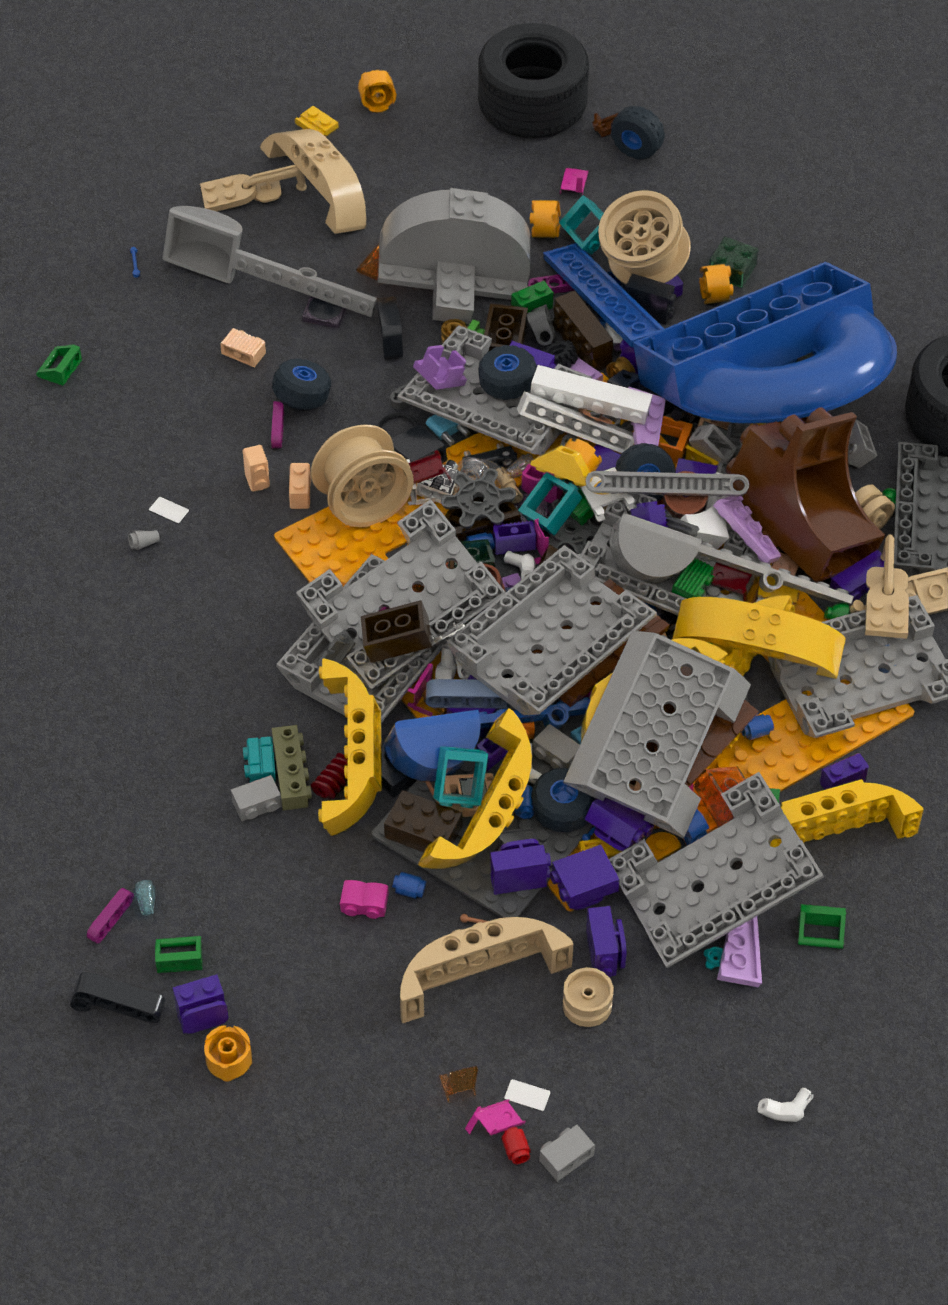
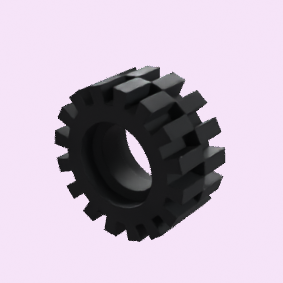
(564, 353)

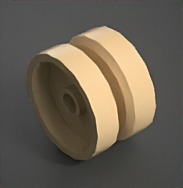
(876, 506)
(587, 997)

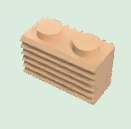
(243, 347)
(256, 468)
(299, 486)

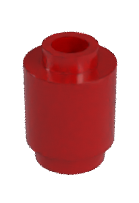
(516, 1145)

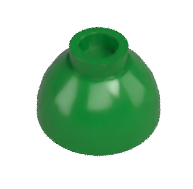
(837, 611)

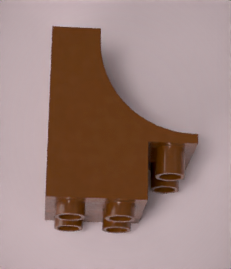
(805, 491)

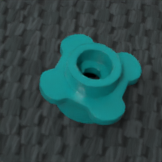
(710, 954)

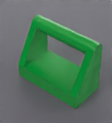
(66, 367)
(821, 916)
(179, 960)

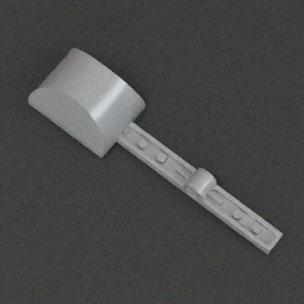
(211, 245)
(660, 553)

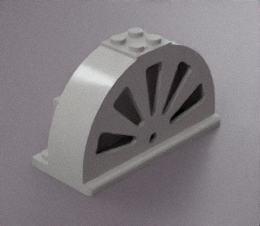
(457, 247)

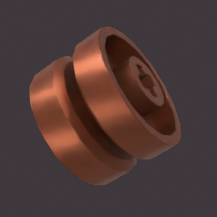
(679, 505)

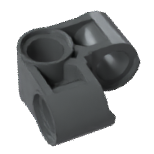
(540, 321)

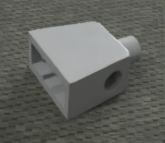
(713, 443)

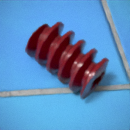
(331, 778)

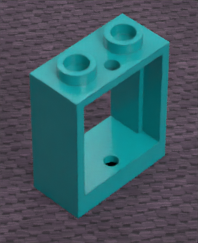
(575, 217)
(562, 510)
(467, 801)

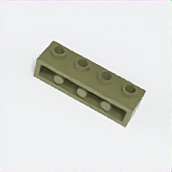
(290, 767)

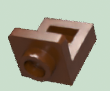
(603, 125)

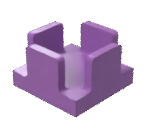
(440, 371)

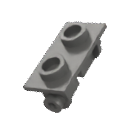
(338, 648)

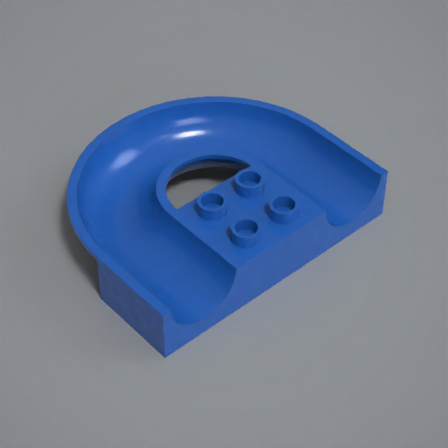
(744, 354)

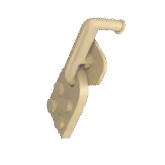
(242, 189)
(928, 586)
(887, 599)

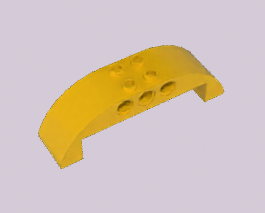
(762, 632)
(498, 802)

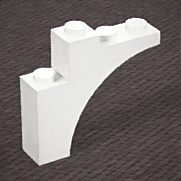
(712, 526)

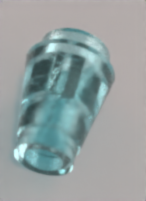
(145, 896)

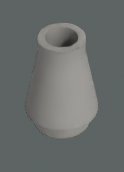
(142, 539)

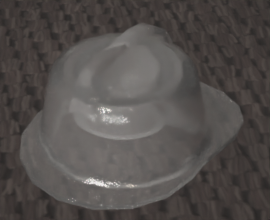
(475, 467)

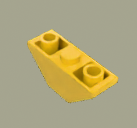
(563, 464)

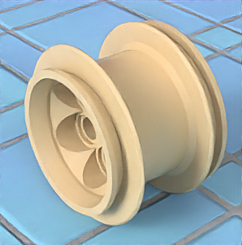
(642, 224)
(362, 475)

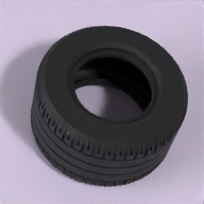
(533, 106)
(928, 395)

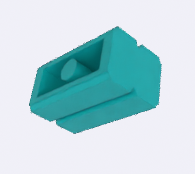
(260, 758)

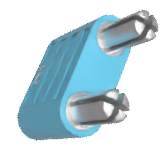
(444, 428)

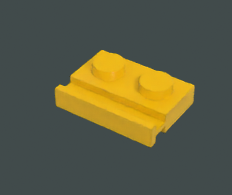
(317, 120)

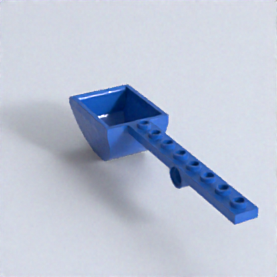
(416, 743)

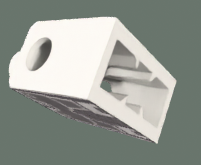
(439, 485)

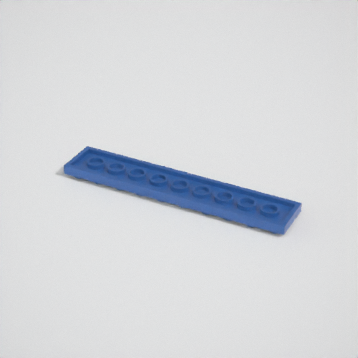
(602, 293)

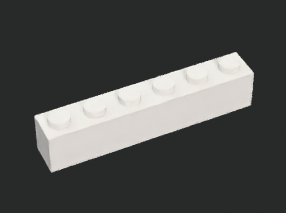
(591, 394)
(574, 422)

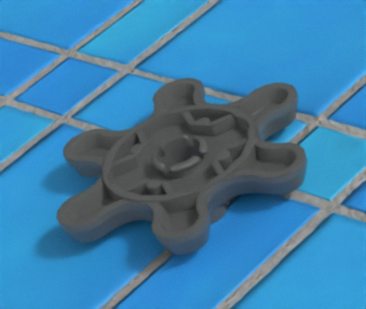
(484, 488)
(575, 540)

